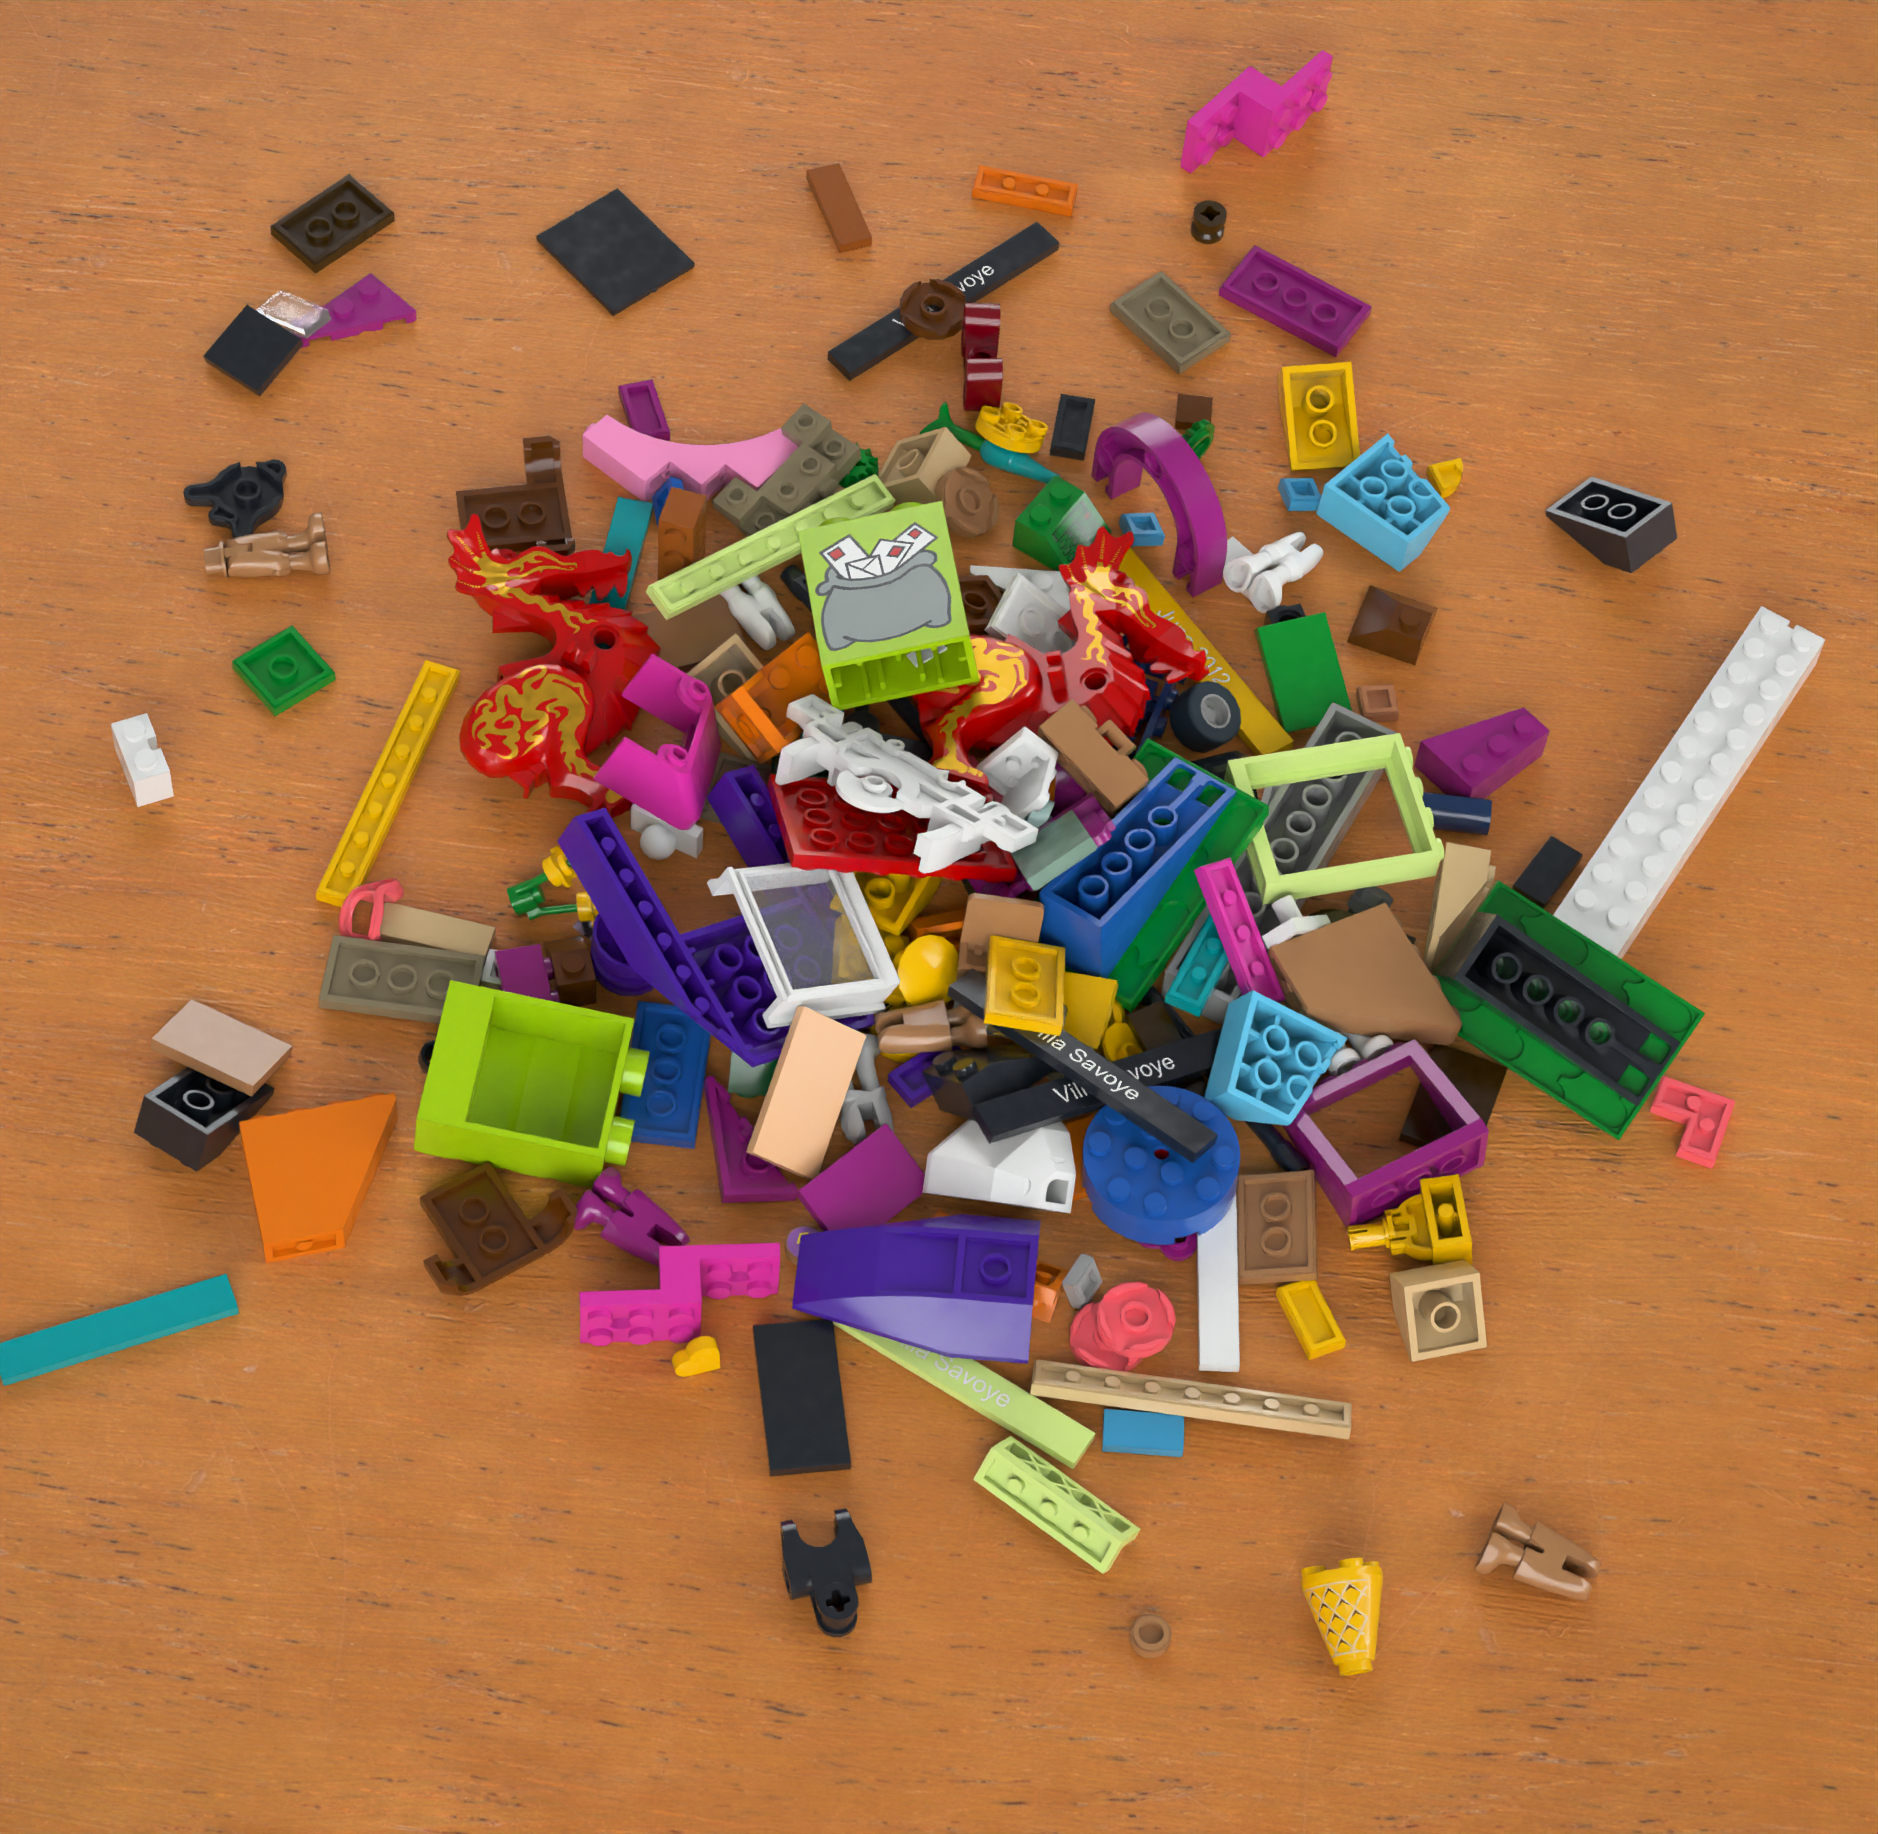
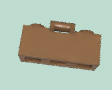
(1092, 760)

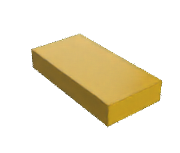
(1310, 1318)

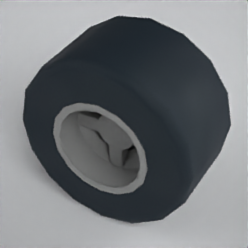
(1205, 717)

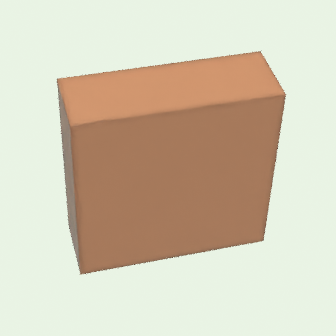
(1378, 702)

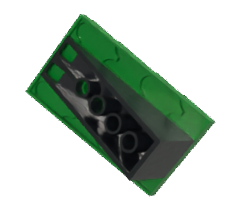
(1562, 1010)

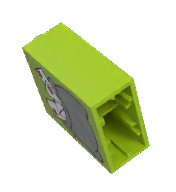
(881, 593)

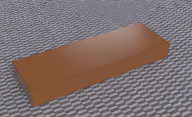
(839, 207)

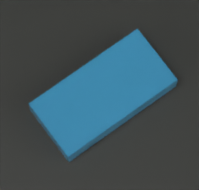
(1142, 1433)

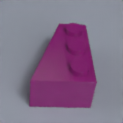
(1483, 754)

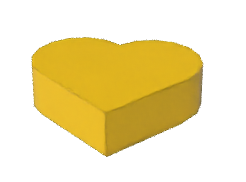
(698, 1357)

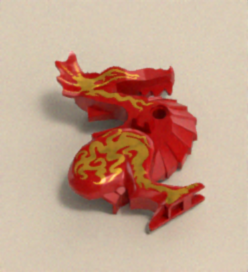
(1028, 687)
(557, 706)

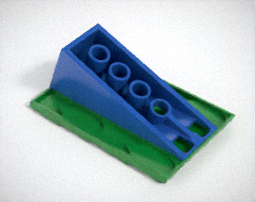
(1138, 892)

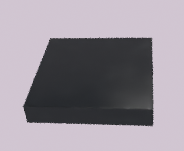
(253, 350)

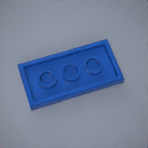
(673, 1079)

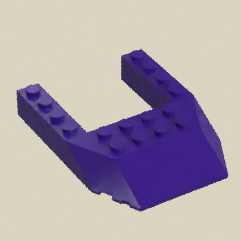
(706, 971)

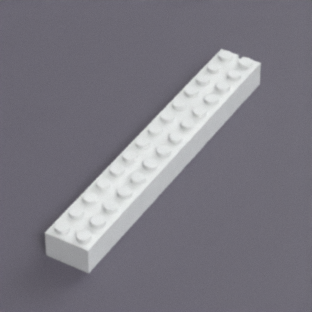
(1690, 782)

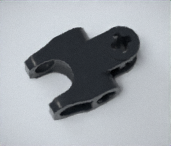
(827, 1573)

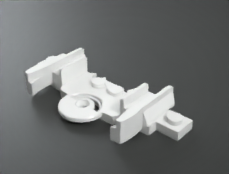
(848, 751)

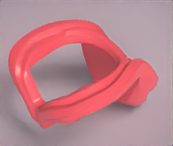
(377, 893)

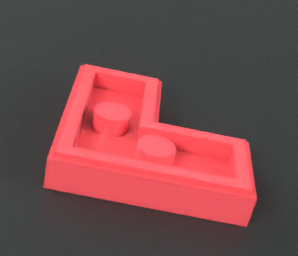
(1702, 1113)

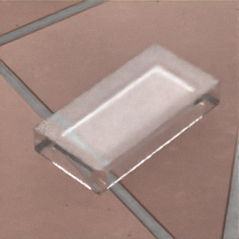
(295, 313)

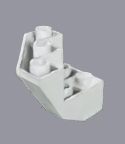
(1018, 1171)

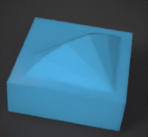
(1299, 494)
(1144, 528)

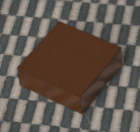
(1192, 409)

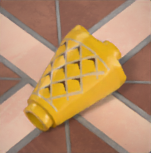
(1346, 1610)

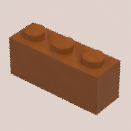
(681, 531)

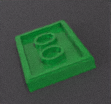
(1302, 670)

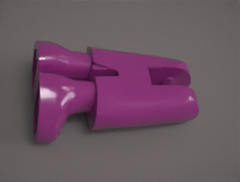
(637, 1223)

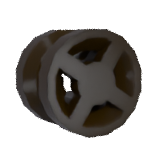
(1208, 222)

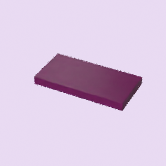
(1295, 301)

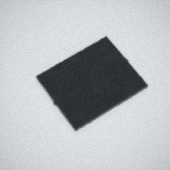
(615, 252)

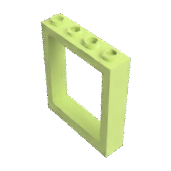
(1332, 761)

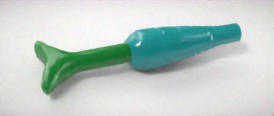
(996, 456)

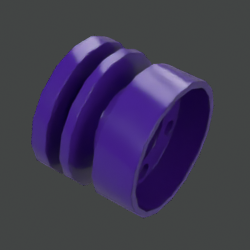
(611, 966)

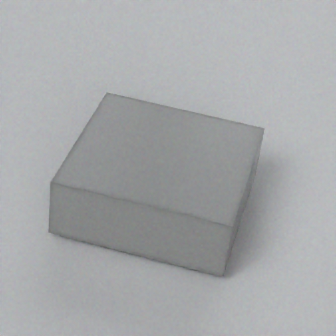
(1082, 1281)

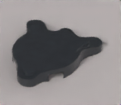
(241, 496)

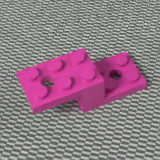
(1256, 112)
(676, 1305)

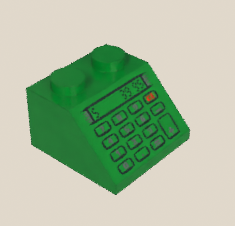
(1057, 524)

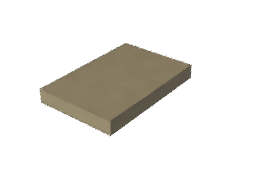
(1170, 322)

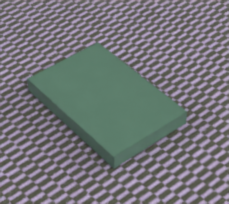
(1055, 850)

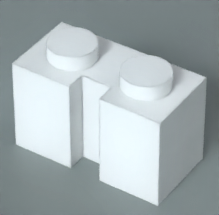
(142, 760)

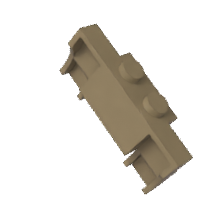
(799, 482)

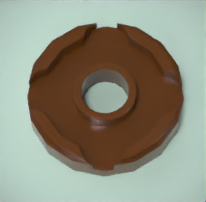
(932, 324)

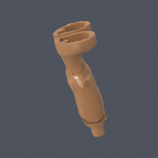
(269, 553)

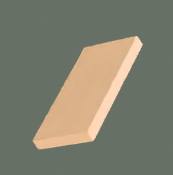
(806, 1093)

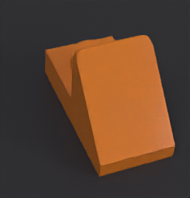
(1047, 1290)

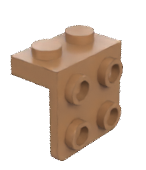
(998, 917)

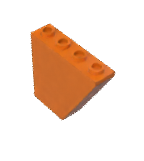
(314, 1171)

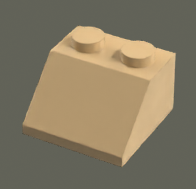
(919, 463)
(1439, 1309)

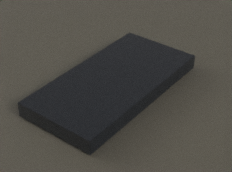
(801, 1397)

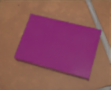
(864, 1184)

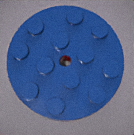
(1149, 1188)

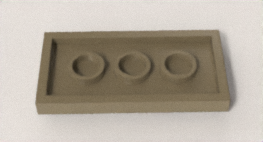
(394, 978)

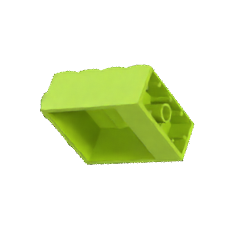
(529, 1085)

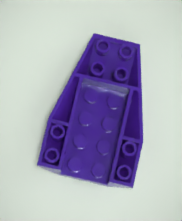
(929, 1283)

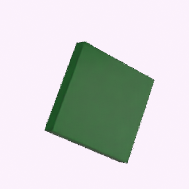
(283, 670)

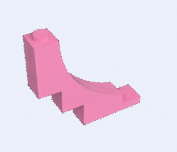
(646, 463)

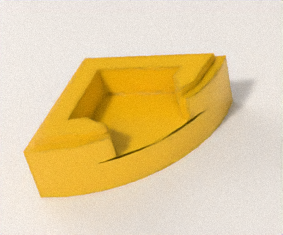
(1445, 476)

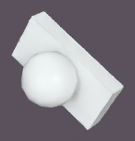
(661, 838)

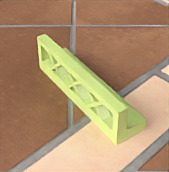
(1055, 1503)

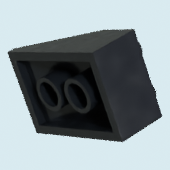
(1615, 522)
(979, 1075)
(196, 1116)

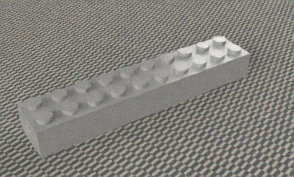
(1303, 833)

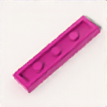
(1238, 929)

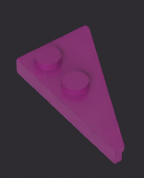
(362, 309)
(740, 1174)

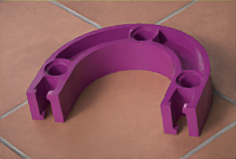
(1198, 517)

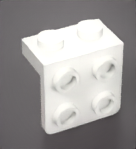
(1021, 772)

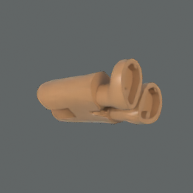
(929, 1029)
(1542, 1559)

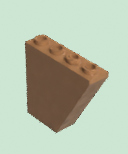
(1365, 980)

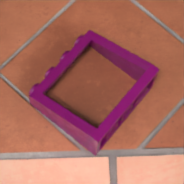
(1388, 1187)

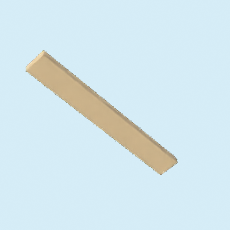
(1191, 1399)

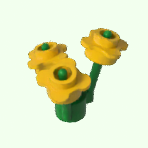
(528, 895)

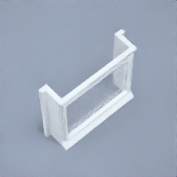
(812, 940)

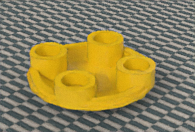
(926, 969)

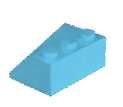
(1384, 505)
(1268, 1060)

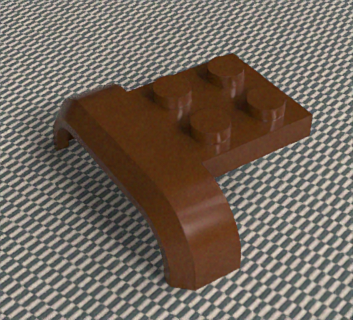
(526, 513)
(490, 1230)

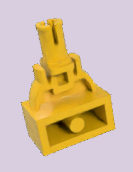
(1423, 1226)

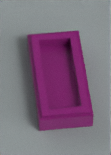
(644, 409)

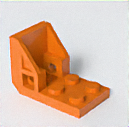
(760, 704)

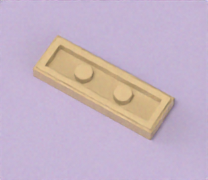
(434, 930)

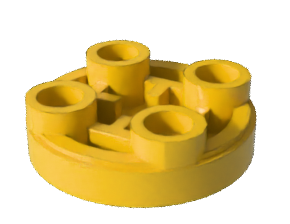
(1010, 428)

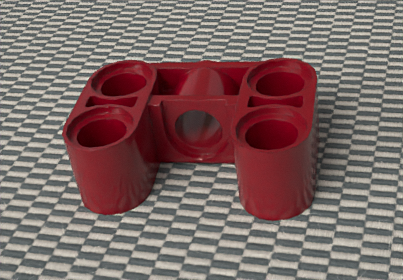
(979, 351)

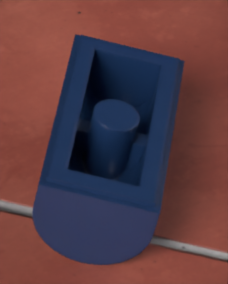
(1459, 813)

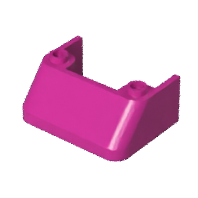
(676, 777)

